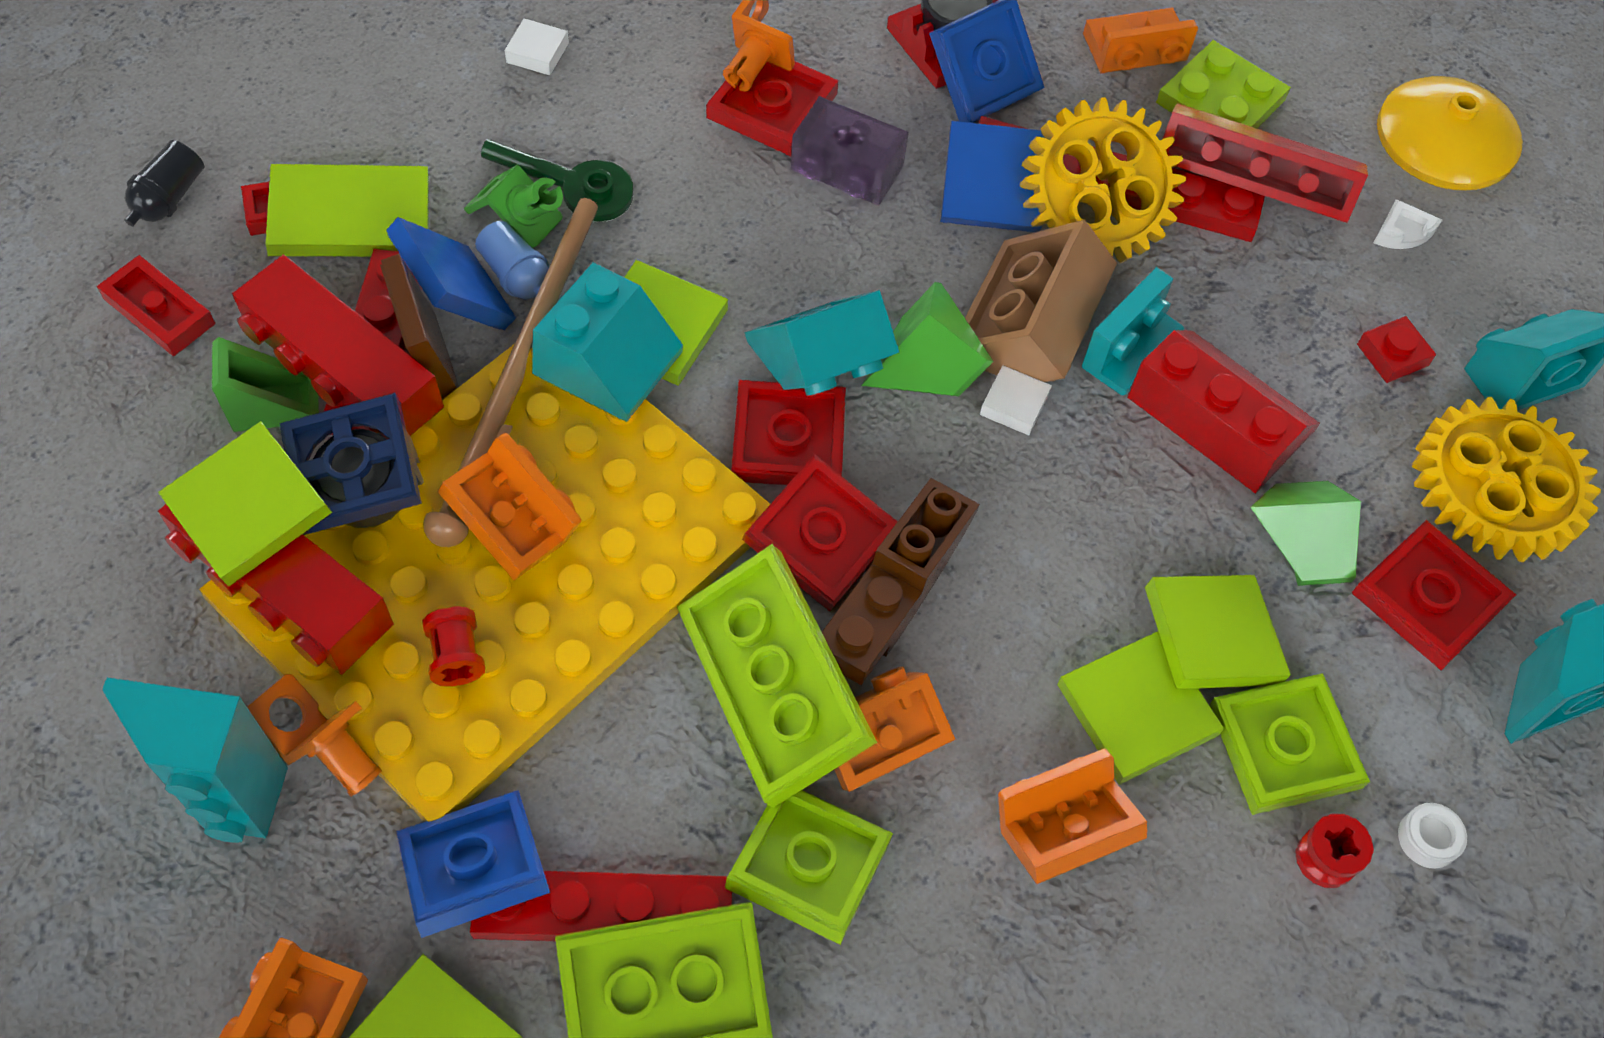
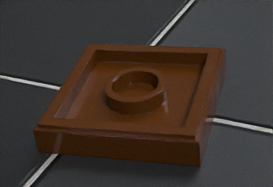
(418, 323)

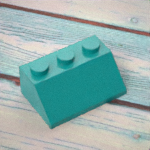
(205, 754)

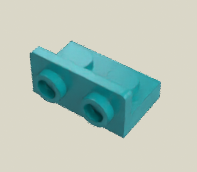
(1131, 333)

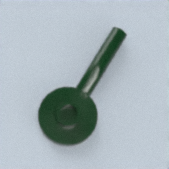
(594, 179)

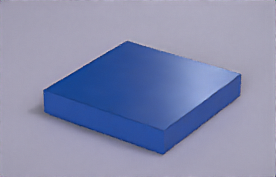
(987, 60)
(986, 177)
(450, 274)
(471, 863)

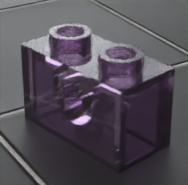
(848, 150)

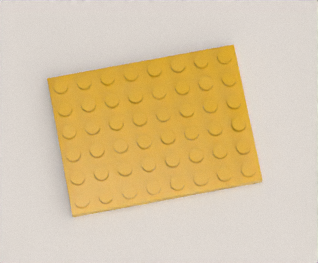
(651, 535)

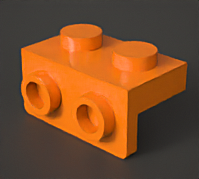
(511, 506)
(1068, 816)
(297, 996)

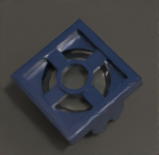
(357, 470)

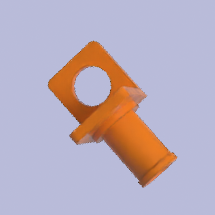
(756, 45)
(316, 735)

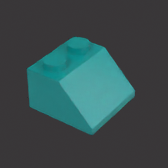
(826, 342)
(605, 343)
(1539, 358)
(1561, 675)

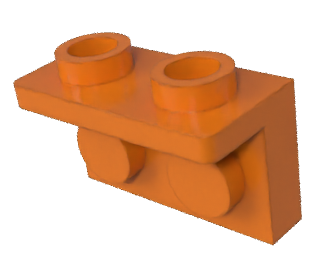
(1139, 39)
(904, 722)

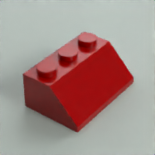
(1220, 408)

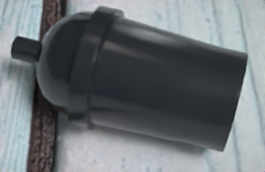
(162, 183)

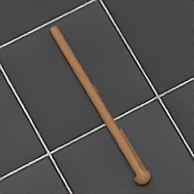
(445, 526)

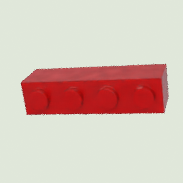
(1265, 163)
(332, 344)
(306, 594)

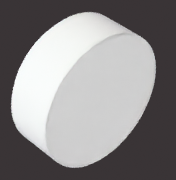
(1432, 835)

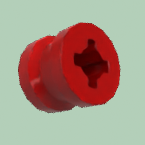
(1319, 853)

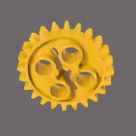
(1145, 172)
(1505, 479)

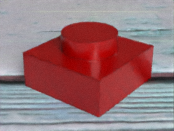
(1396, 349)

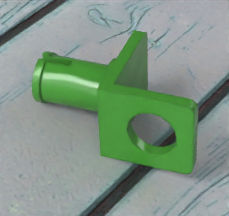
(522, 203)

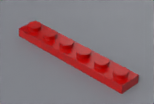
(1206, 202)

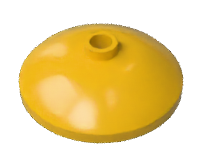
(1449, 133)

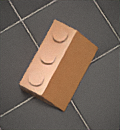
(1041, 299)

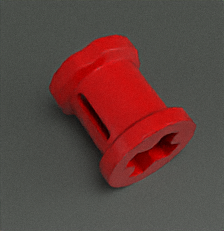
(453, 646)

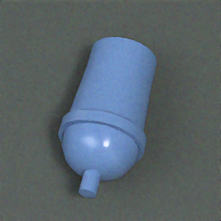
(512, 260)

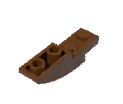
(898, 579)

